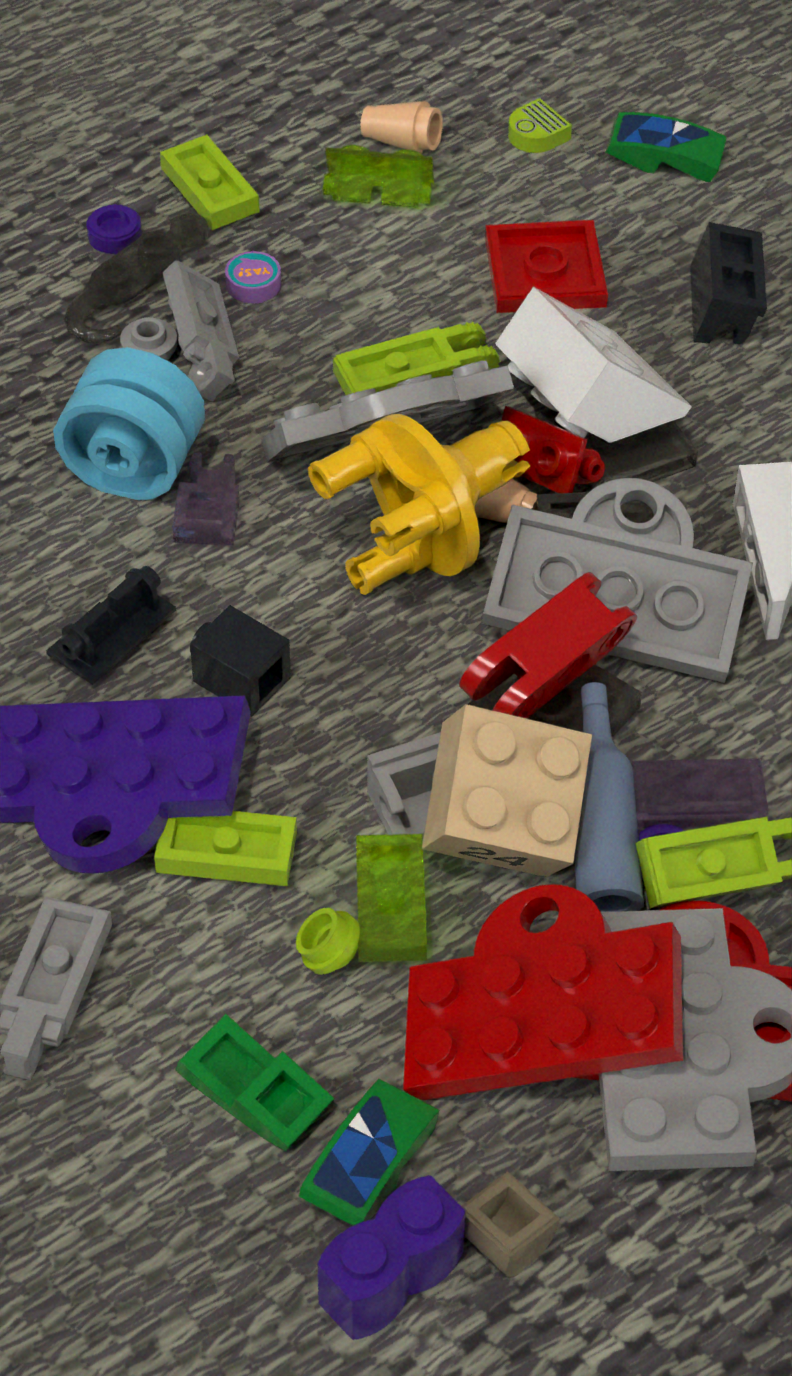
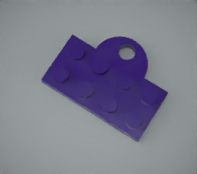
(118, 771)

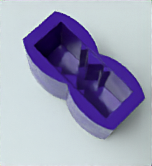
(385, 1259)

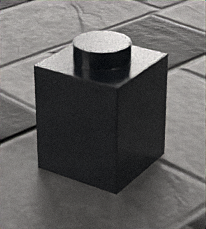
(240, 658)

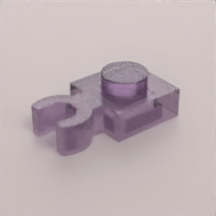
(208, 505)

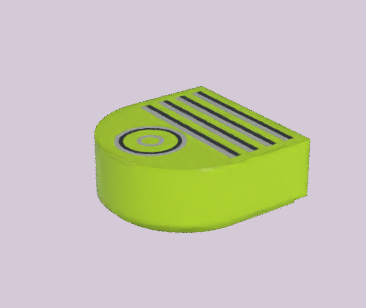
(537, 128)

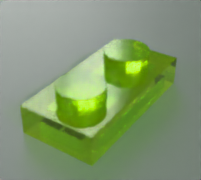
(391, 898)

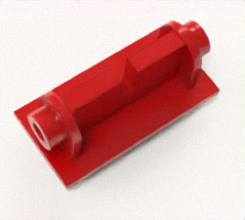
(555, 455)

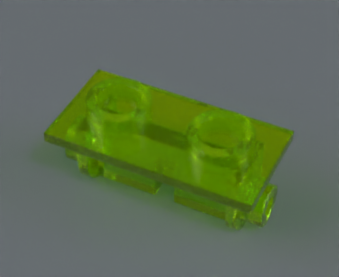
(403, 175)

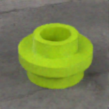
(328, 940)

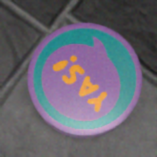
(253, 277)

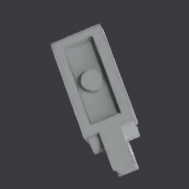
(202, 328)
(49, 981)

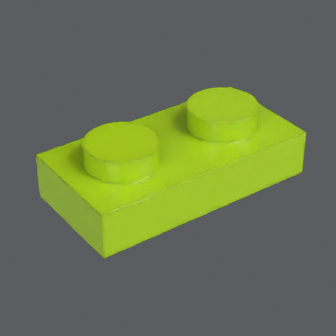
(209, 182)
(229, 847)

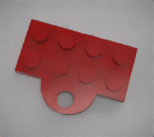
(544, 1000)

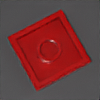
(550, 256)

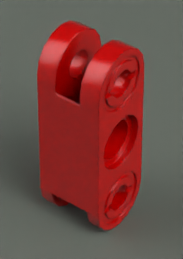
(549, 648)

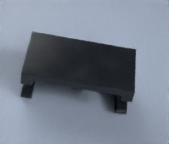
(727, 282)

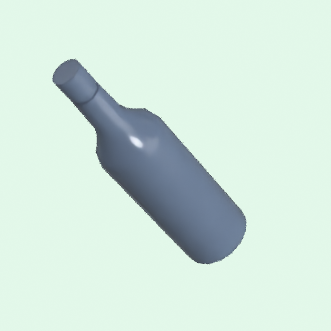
(608, 825)

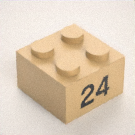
(507, 791)

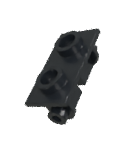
(113, 626)

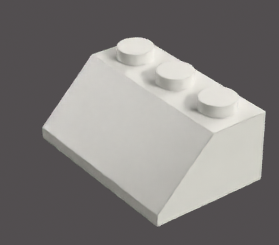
(586, 371)

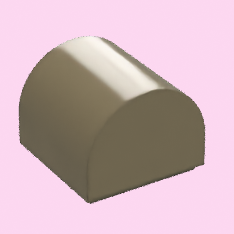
(509, 1224)

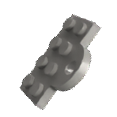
(418, 398)
(682, 595)
(700, 1106)

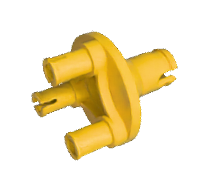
(423, 492)

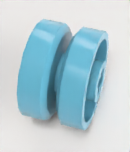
(129, 423)

